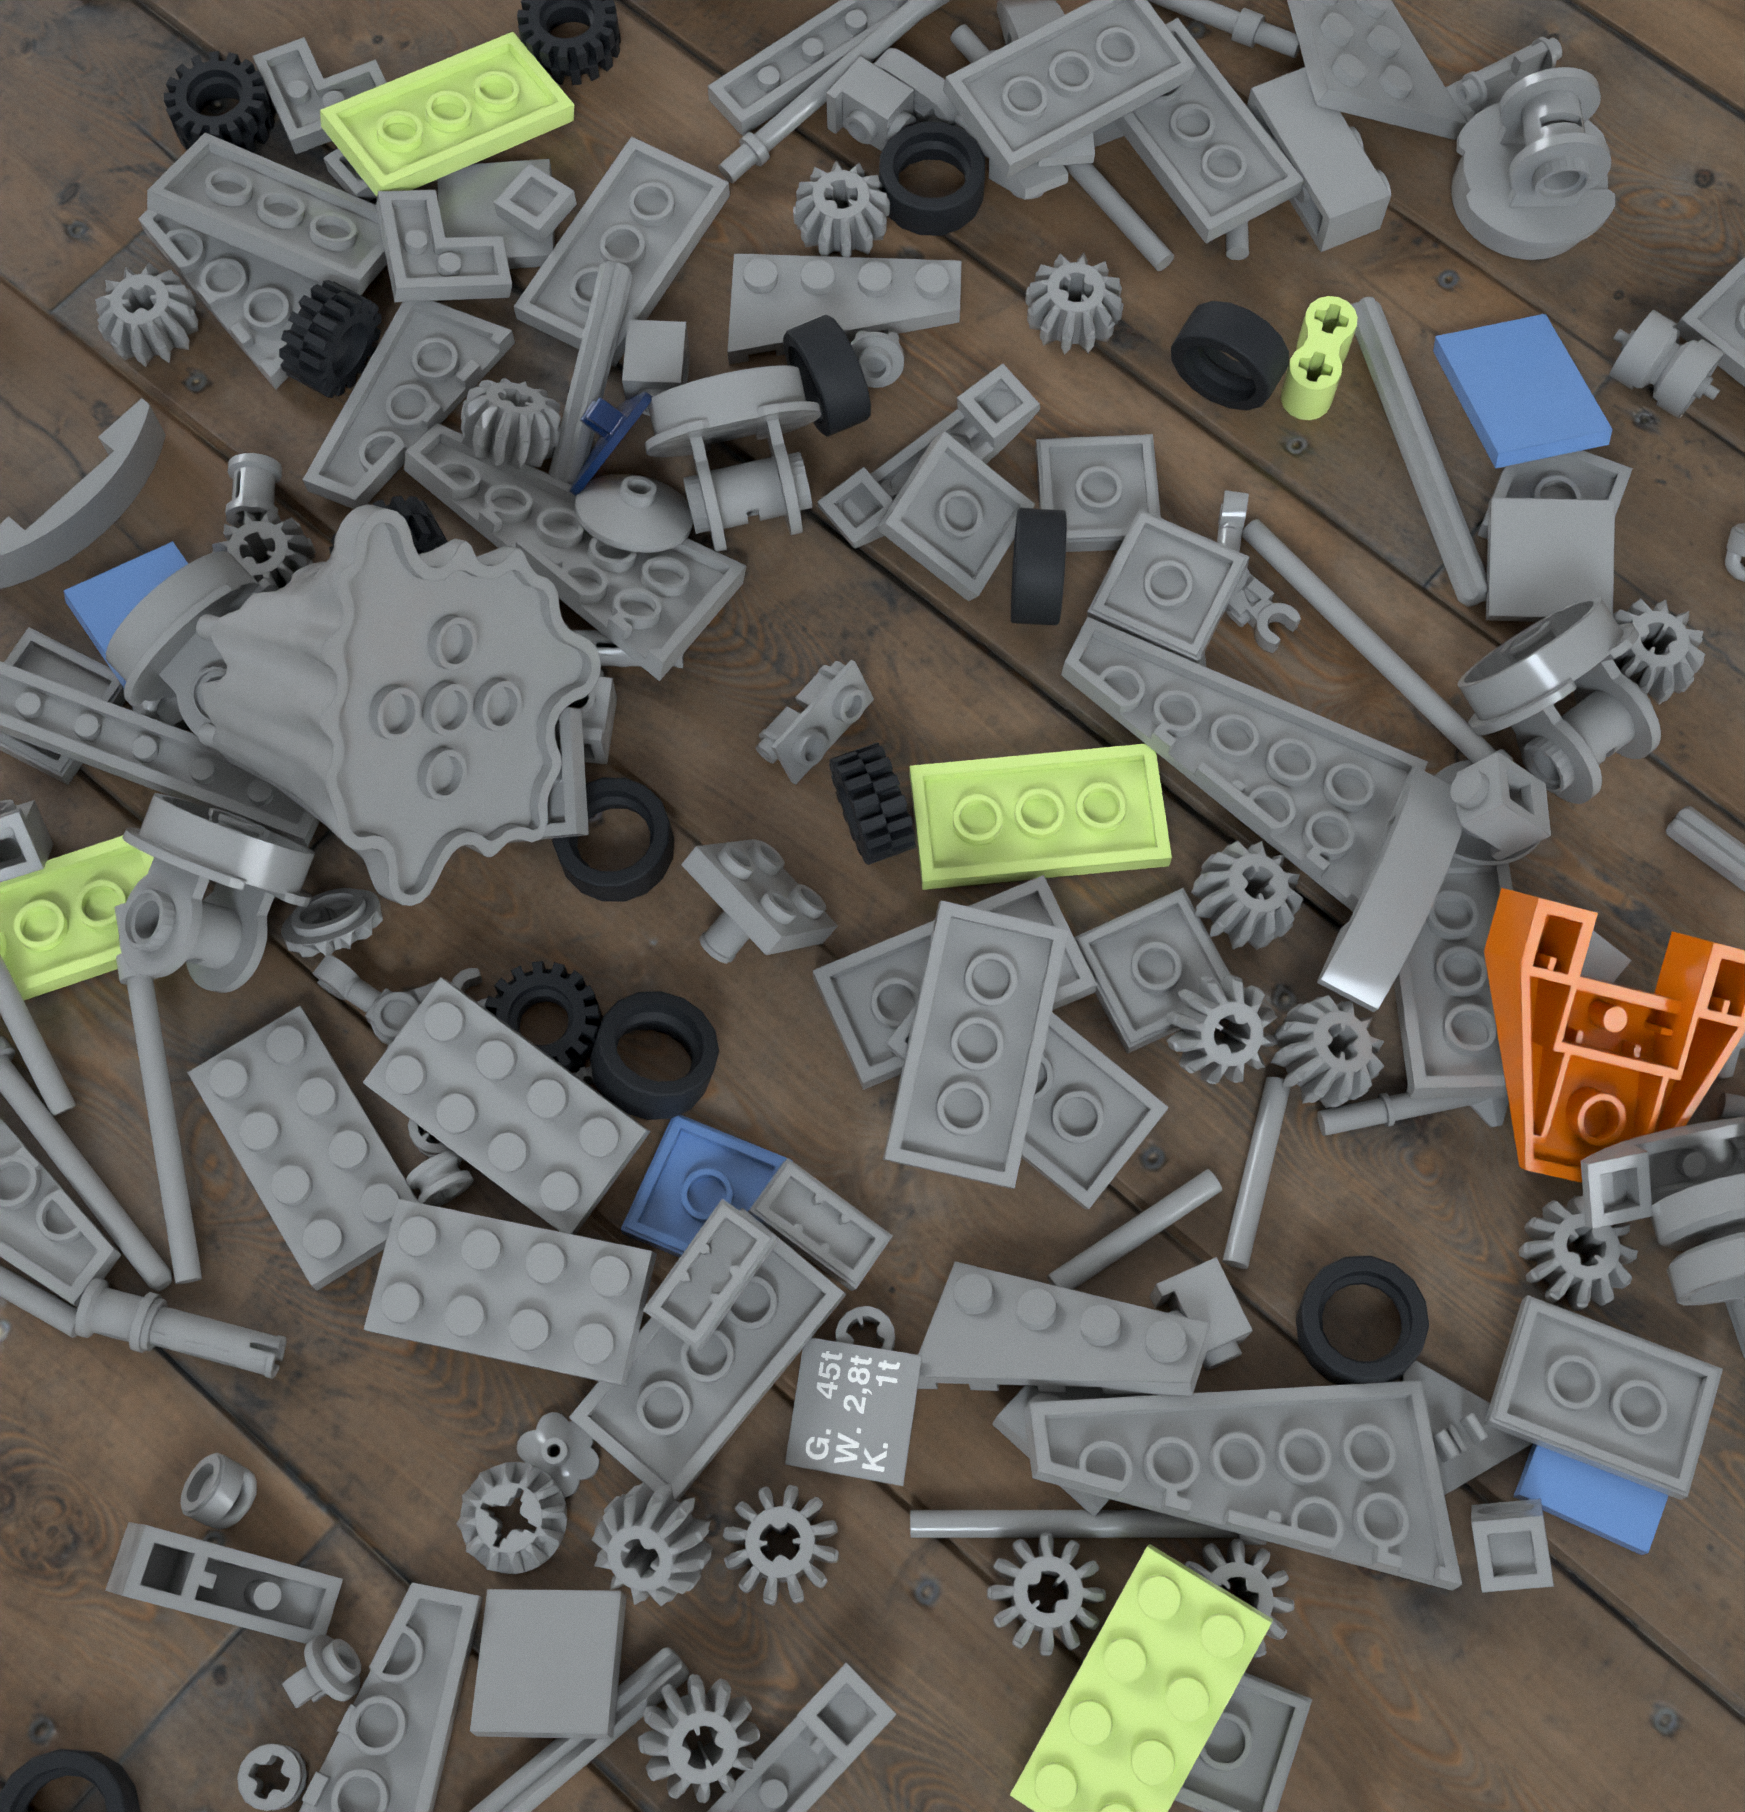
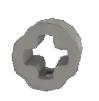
(252, 486)

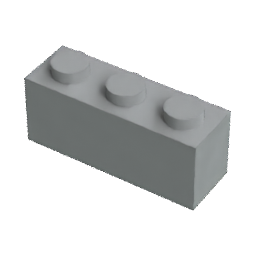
(1340, 186)

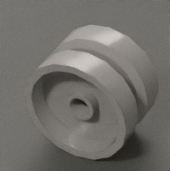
(1710, 1228)

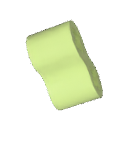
(1318, 358)

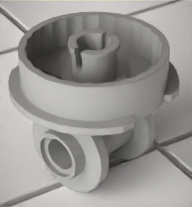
(1535, 167)
(727, 408)
(158, 640)
(1545, 664)
(227, 930)

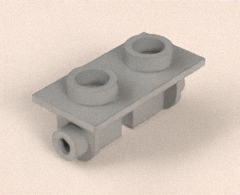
(1489, 84)
(831, 705)

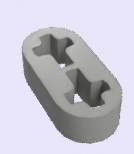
(929, 98)

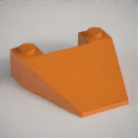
(1595, 1056)

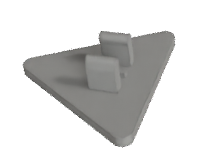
(1458, 1429)

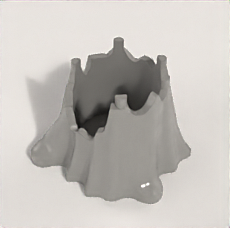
(402, 696)

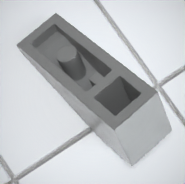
(223, 1584)

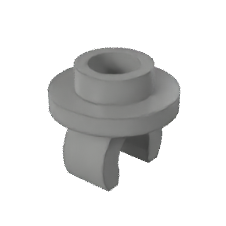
(879, 357)
(330, 1671)

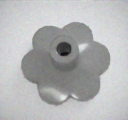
(576, 1457)

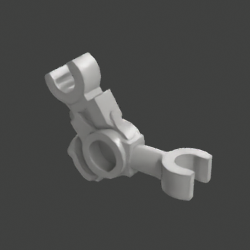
(1251, 598)
(385, 1010)

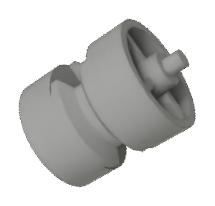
(1658, 359)

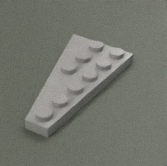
(1372, 66)
(638, 600)
(1276, 767)
(1297, 1466)

